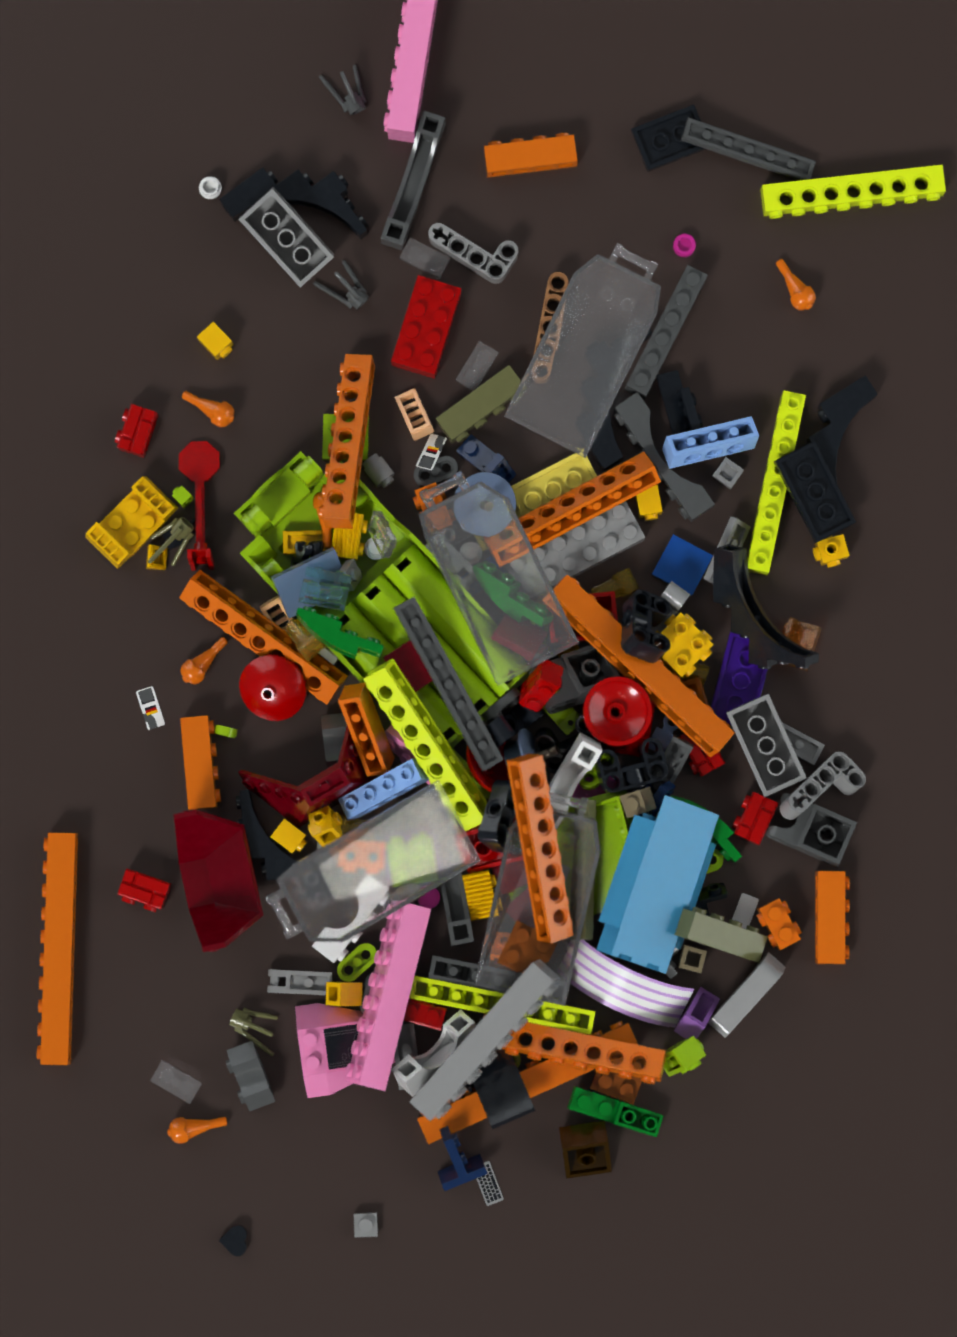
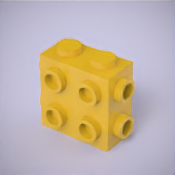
(686, 644)

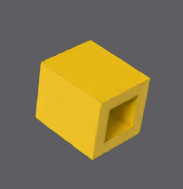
(215, 341)
(649, 504)
(289, 837)
(344, 993)

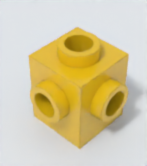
(838, 547)
(325, 825)

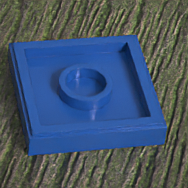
(682, 564)

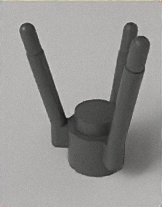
(354, 102)
(356, 295)

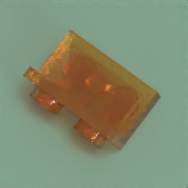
(802, 634)

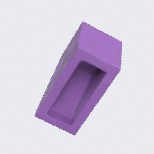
(697, 1014)

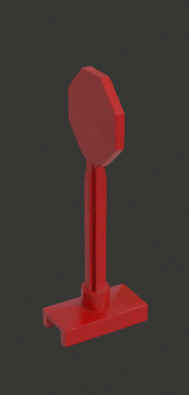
(199, 463)

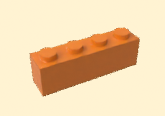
(530, 155)
(366, 729)
(199, 762)
(830, 917)

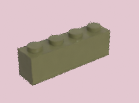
(479, 405)
(721, 935)

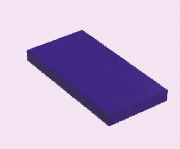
(737, 678)

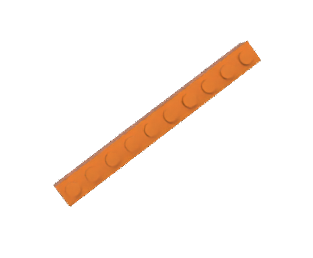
(662, 686)
(58, 949)
(536, 1077)

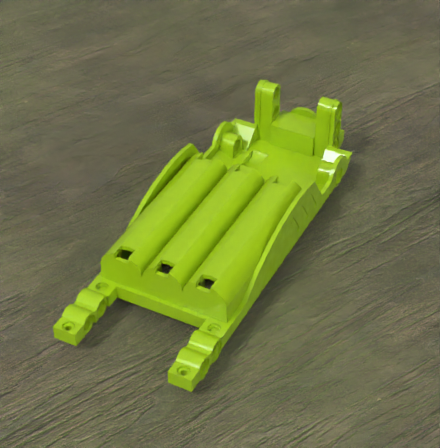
(287, 505)

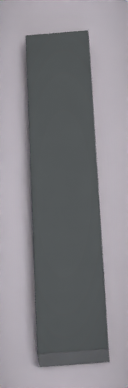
(747, 150)

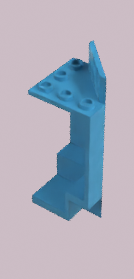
(654, 881)

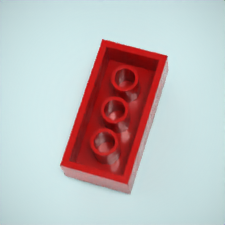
(426, 326)

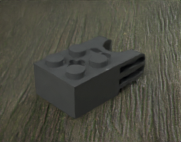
(580, 673)
(806, 833)

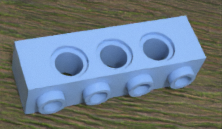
(710, 442)
(383, 789)

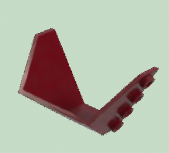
(316, 793)
(216, 877)

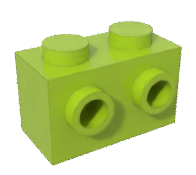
(684, 1056)

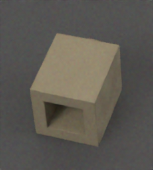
(638, 802)
(692, 959)

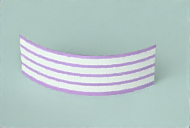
(626, 989)

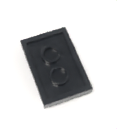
(661, 141)

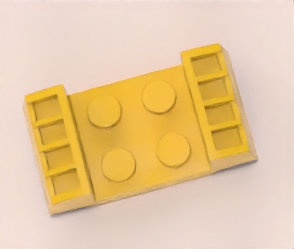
(131, 522)

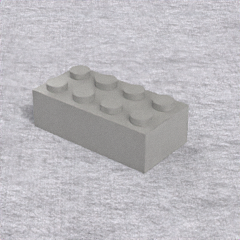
(286, 237)
(766, 745)

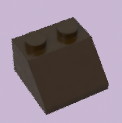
(585, 1149)

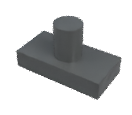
(675, 756)

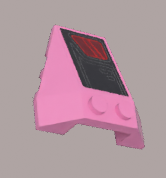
(325, 1046)

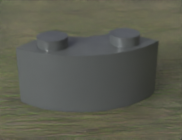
(333, 734)
(250, 1075)

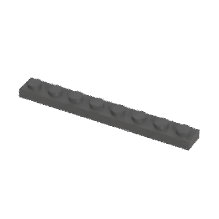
(448, 683)

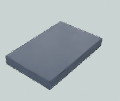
(289, 582)

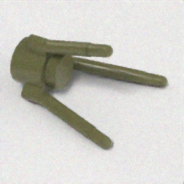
(180, 530)
(242, 1020)

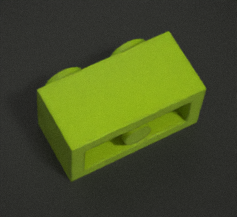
(182, 496)

